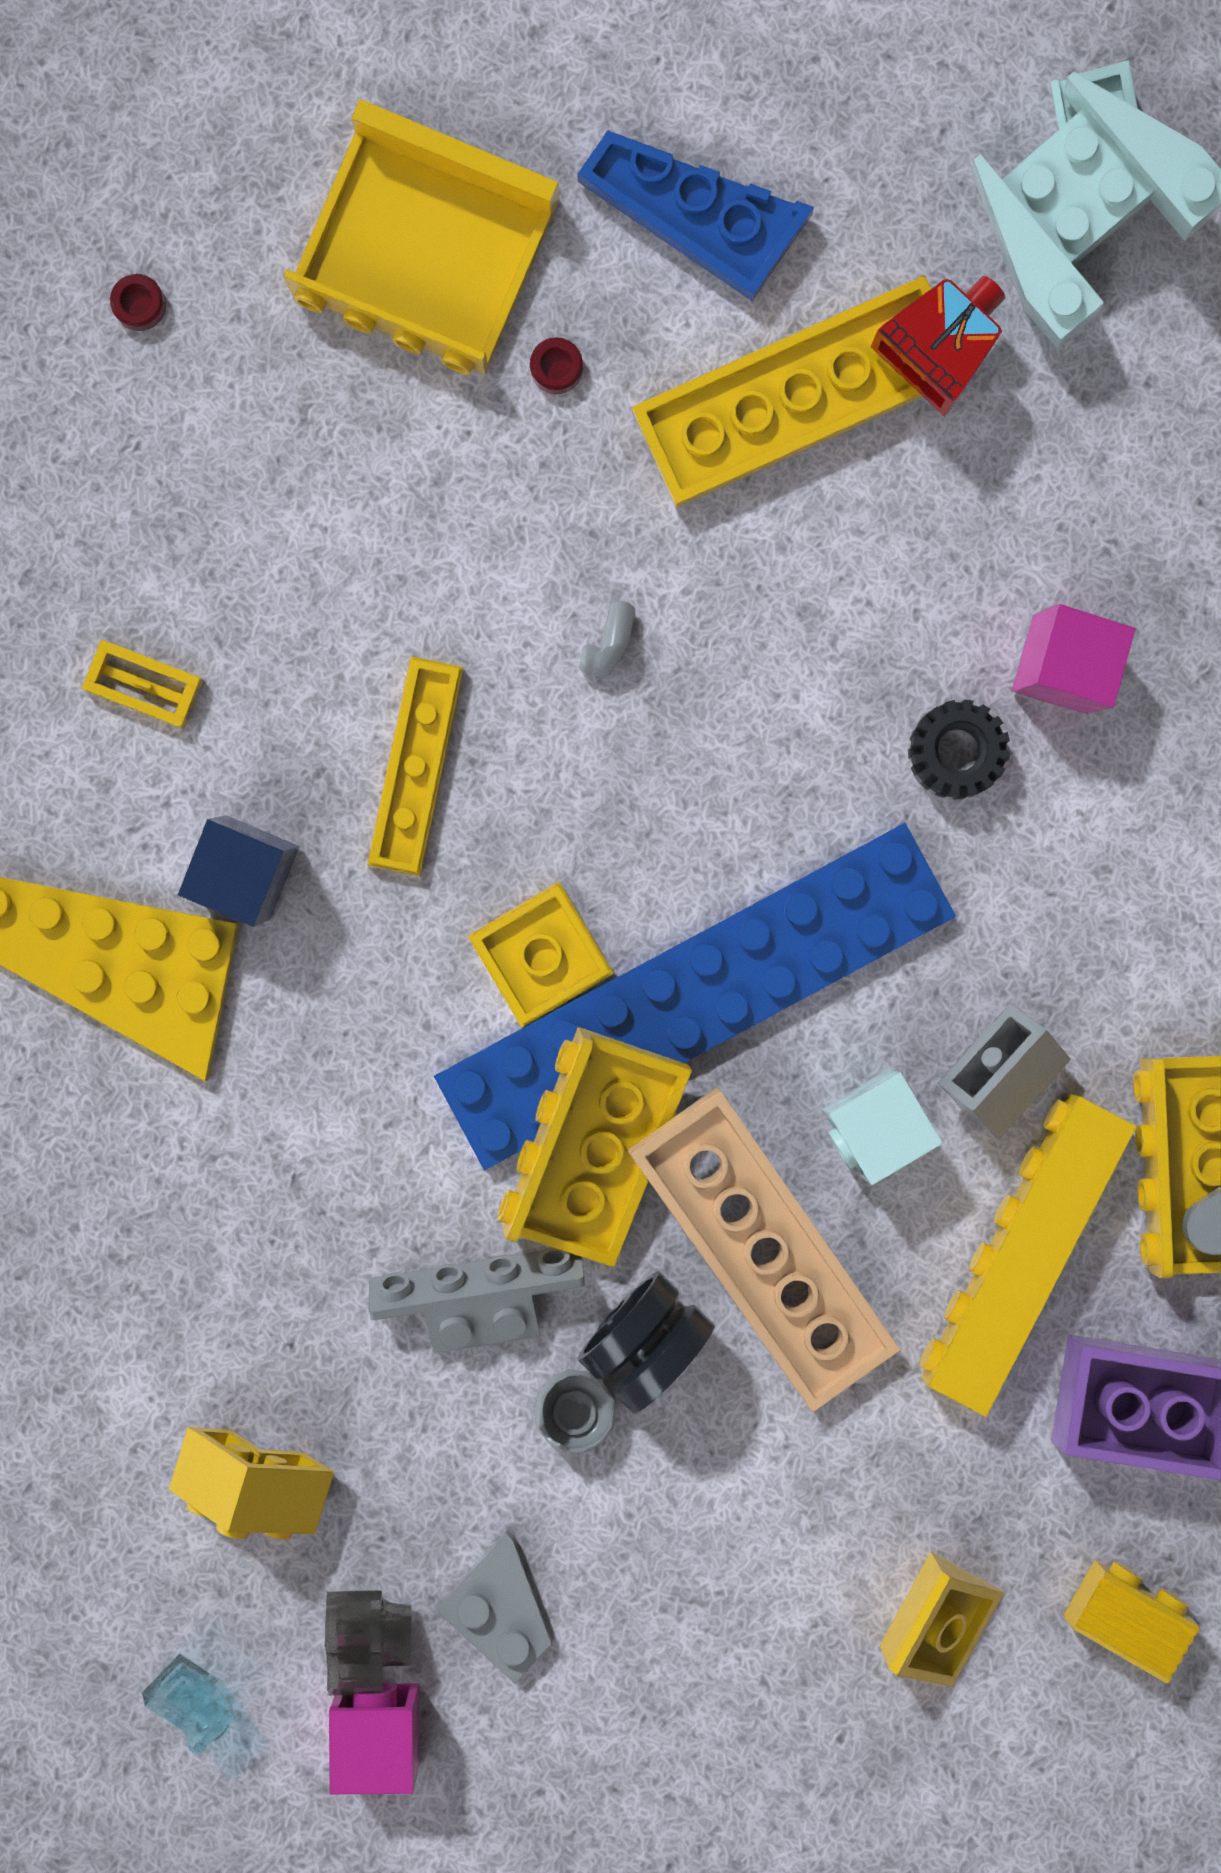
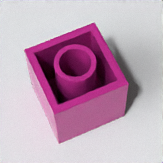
(1073, 659)
(375, 1741)

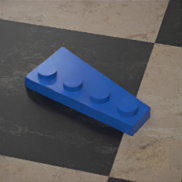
(712, 220)

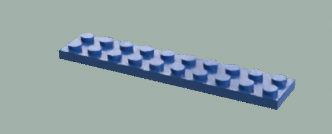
(710, 983)

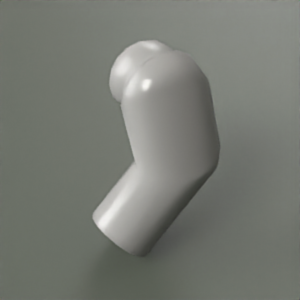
(614, 644)

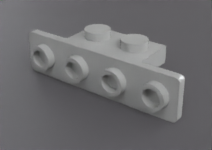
(477, 1299)

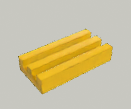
(185, 701)

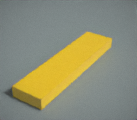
(415, 766)

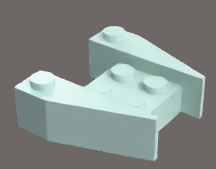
(1082, 191)

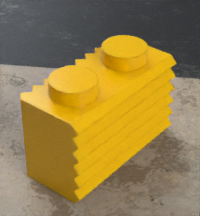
(1131, 1620)

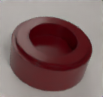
(138, 302)
(556, 365)

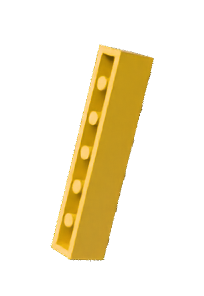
(1026, 1252)

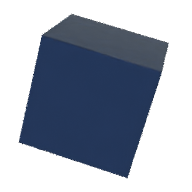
(238, 870)

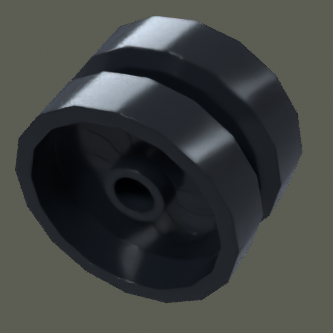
(647, 1342)

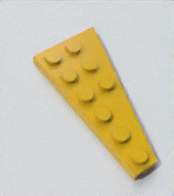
(125, 964)

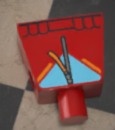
(942, 339)

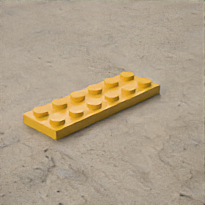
(776, 400)

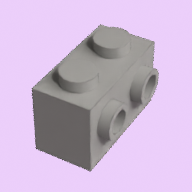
(1004, 1070)

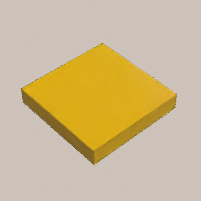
(540, 954)

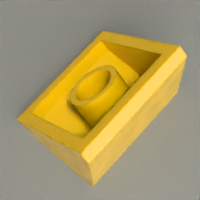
(939, 1623)

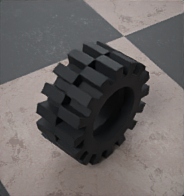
(985, 731)

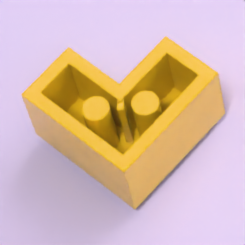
(249, 1486)

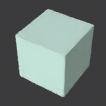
(880, 1127)

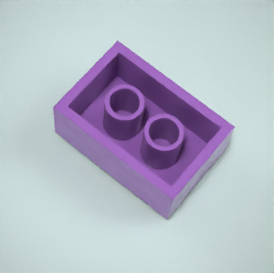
(1140, 1407)

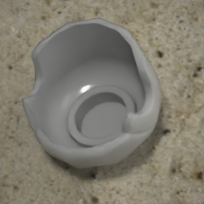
(569, 1424)

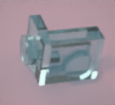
(191, 1701)

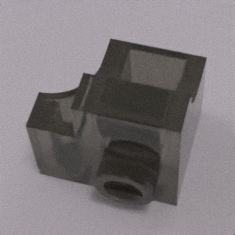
(363, 1638)

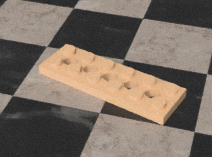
(774, 1214)

